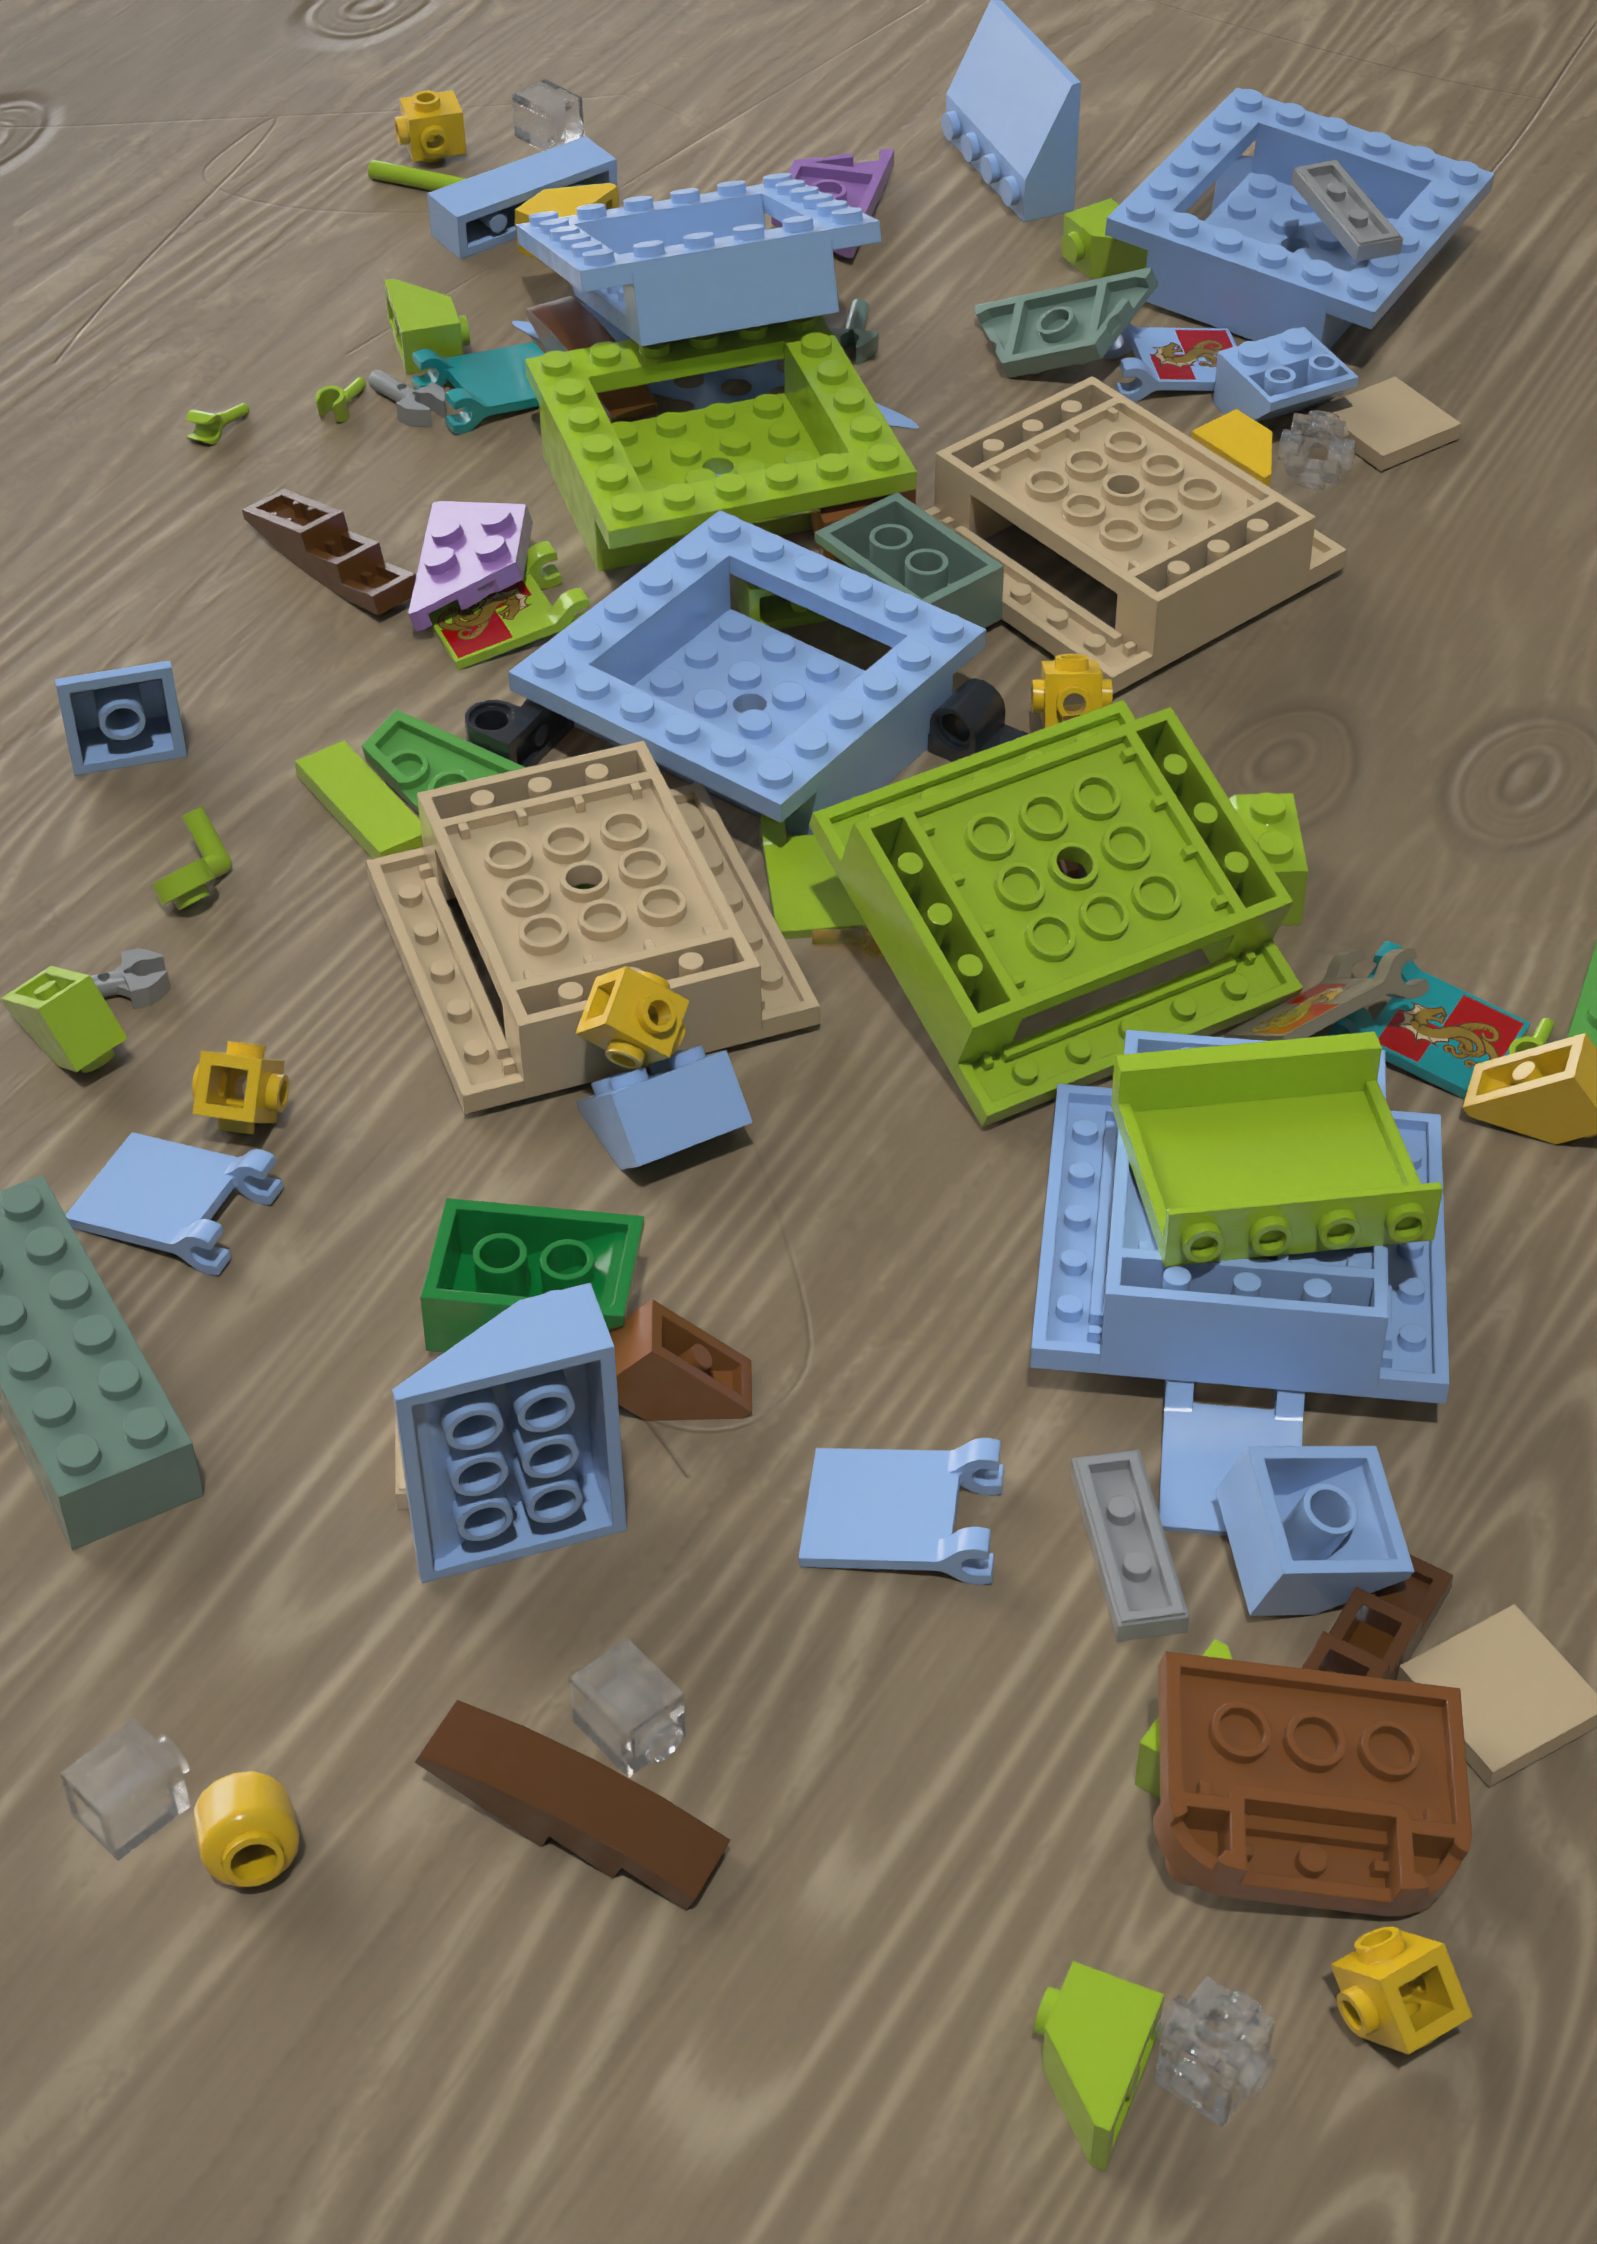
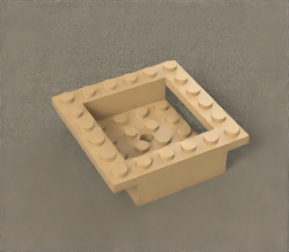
(1139, 510)
(662, 902)

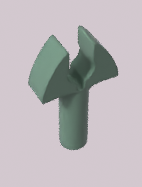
(854, 334)

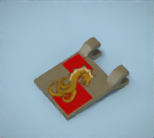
(1334, 997)

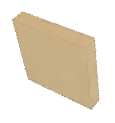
(1393, 423)
(1514, 1692)

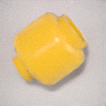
(245, 1829)

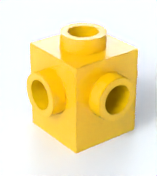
(431, 126)
(1066, 676)
(633, 1017)
(219, 1087)
(1399, 1990)

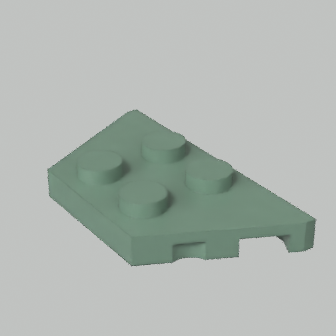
(1064, 322)

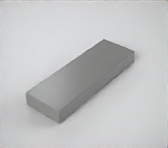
(1346, 211)
(1129, 1546)

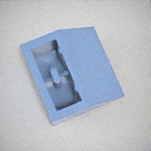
(1279, 376)
(665, 1111)

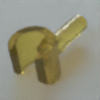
(851, 935)

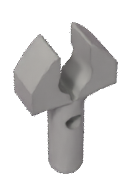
(412, 405)
(139, 977)

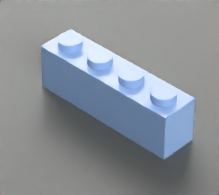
(482, 208)

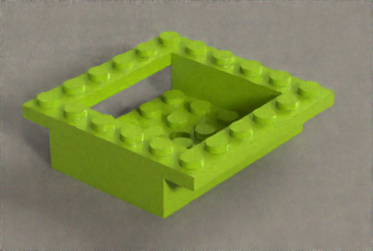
(655, 478)
(989, 930)

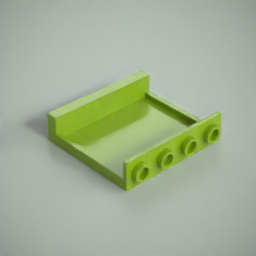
(1268, 1150)

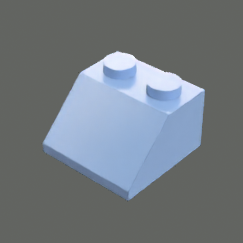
(121, 717)
(1311, 1527)

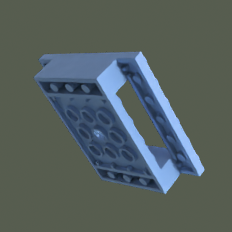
(1264, 252)
(703, 258)
(680, 667)
(1283, 1322)

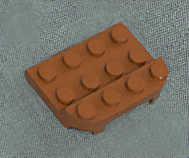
(1310, 1785)

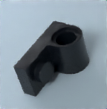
(970, 722)
(514, 731)

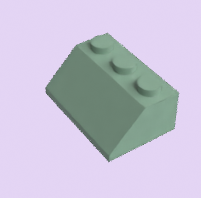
(919, 557)

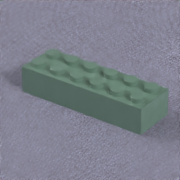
(79, 1383)

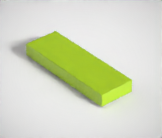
(360, 800)

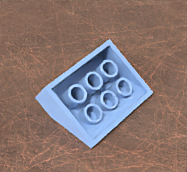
(1016, 116)
(514, 1438)

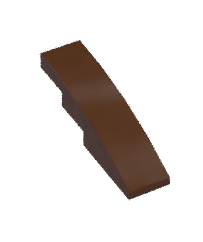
(570, 326)
(325, 549)
(1382, 1627)
(574, 1800)

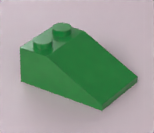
(511, 1252)

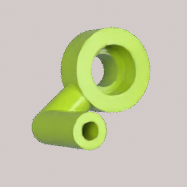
(188, 883)

